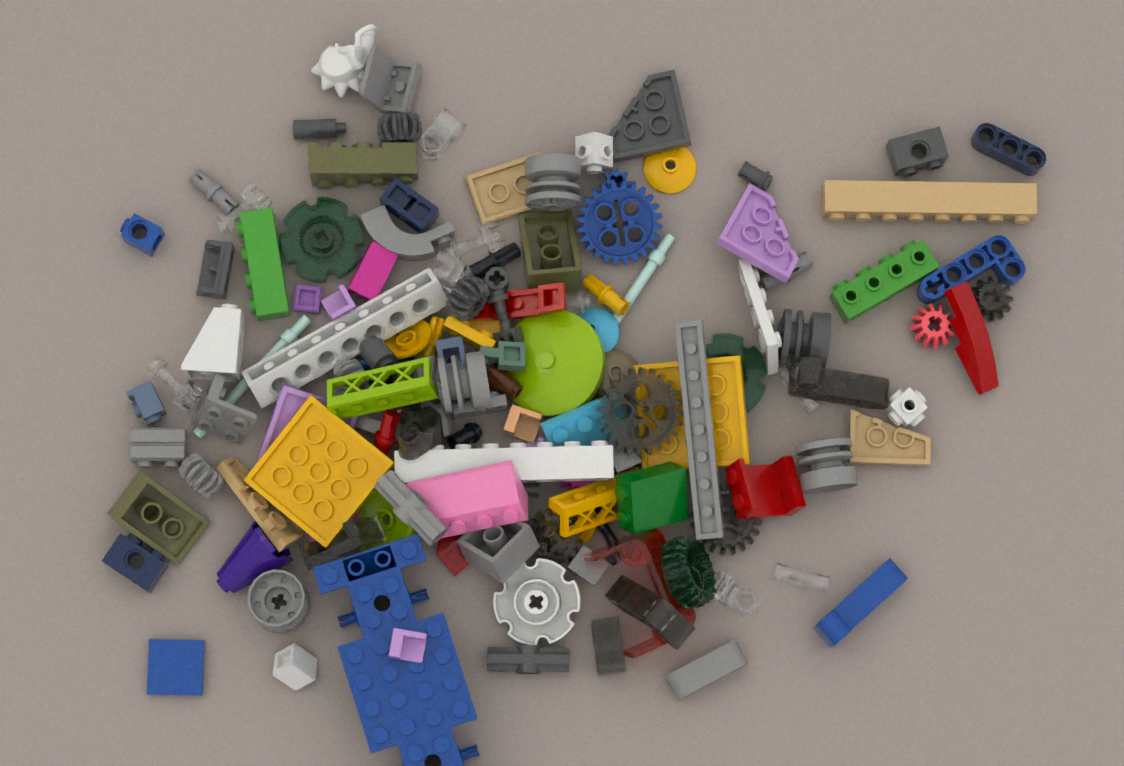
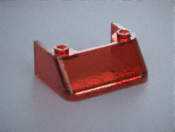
(636, 551)

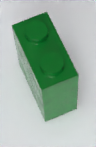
(651, 497)

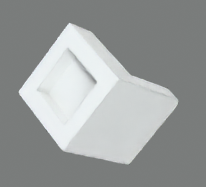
(295, 667)

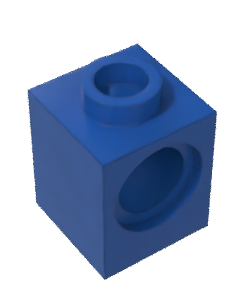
(149, 242)

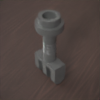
(507, 332)

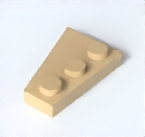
(886, 444)

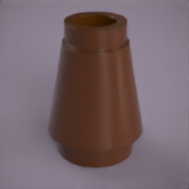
(503, 381)

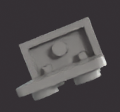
(389, 83)

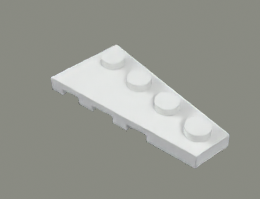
(761, 318)

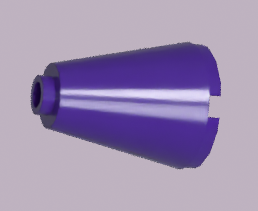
(250, 559)

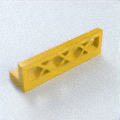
(583, 502)

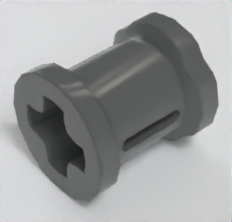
(497, 272)

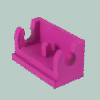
(371, 272)

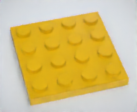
(727, 410)
(319, 471)

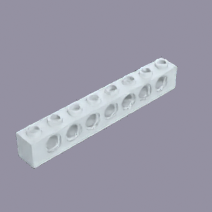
(341, 338)

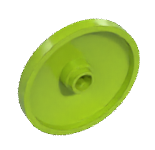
(561, 363)

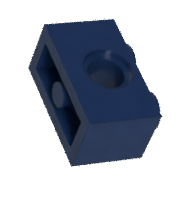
(119, 559)

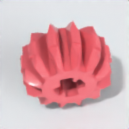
(921, 324)

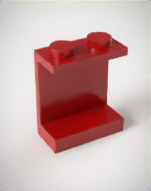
(765, 489)

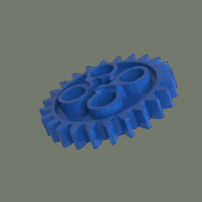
(642, 218)

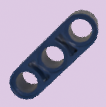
(995, 150)

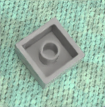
(499, 549)

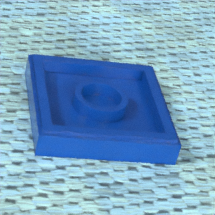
(175, 667)

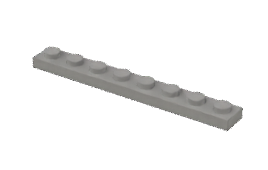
(699, 430)

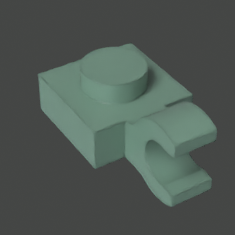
(507, 355)

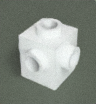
(594, 151)
(899, 414)

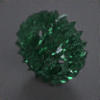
(688, 571)

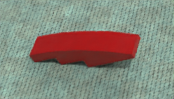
(975, 344)

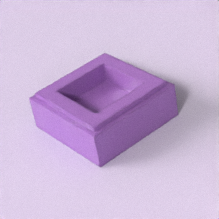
(307, 299)

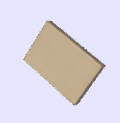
(500, 191)

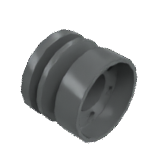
(804, 338)

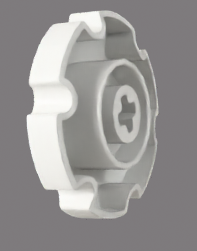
(532, 623)

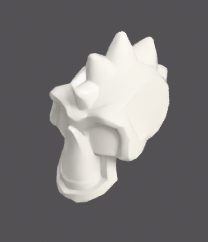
(345, 65)

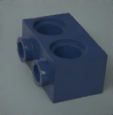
(409, 206)

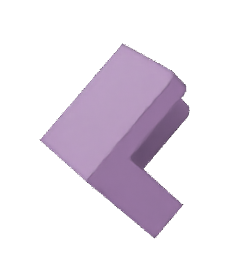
(338, 303)
(407, 645)

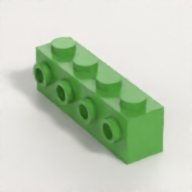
(884, 281)

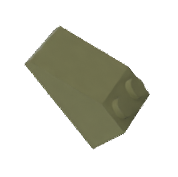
(550, 249)
(158, 517)

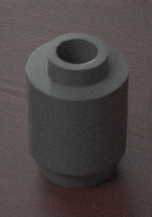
(376, 353)

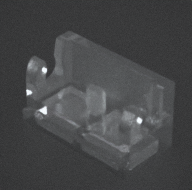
(450, 270)

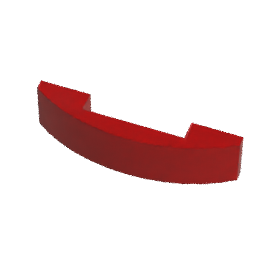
(529, 303)

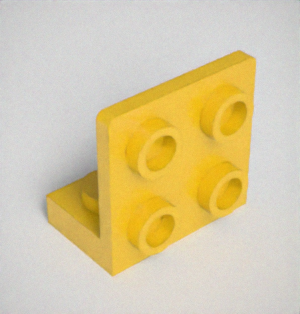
(473, 332)

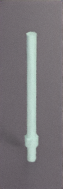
(655, 259)
(287, 338)

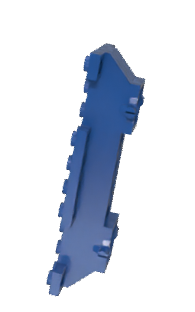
(394, 697)

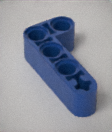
(967, 273)
(860, 603)

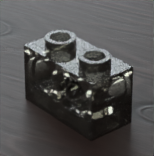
(608, 646)

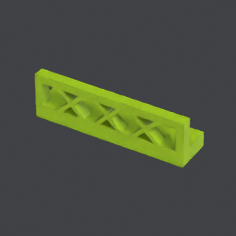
(380, 395)

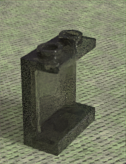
(361, 533)

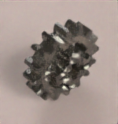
(548, 548)

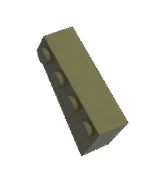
(362, 164)

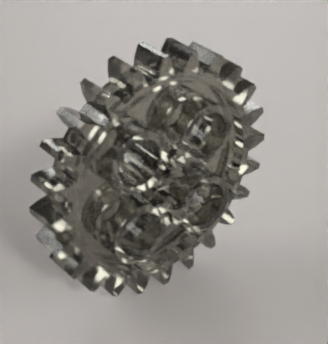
(656, 394)

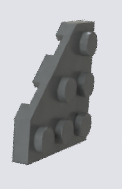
(652, 120)

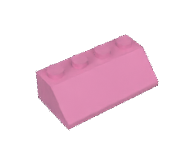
(475, 498)

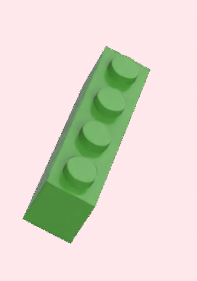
(264, 264)

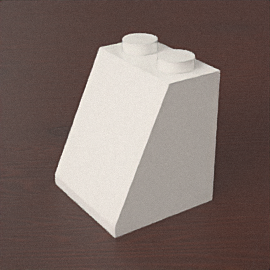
(218, 346)

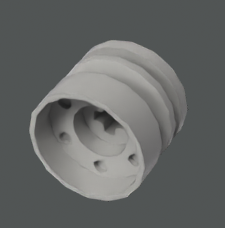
(553, 182)
(463, 382)
(826, 465)
(272, 587)

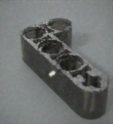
(813, 382)
(420, 427)
(650, 610)

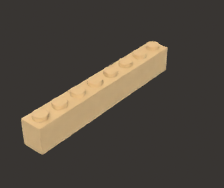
(929, 201)

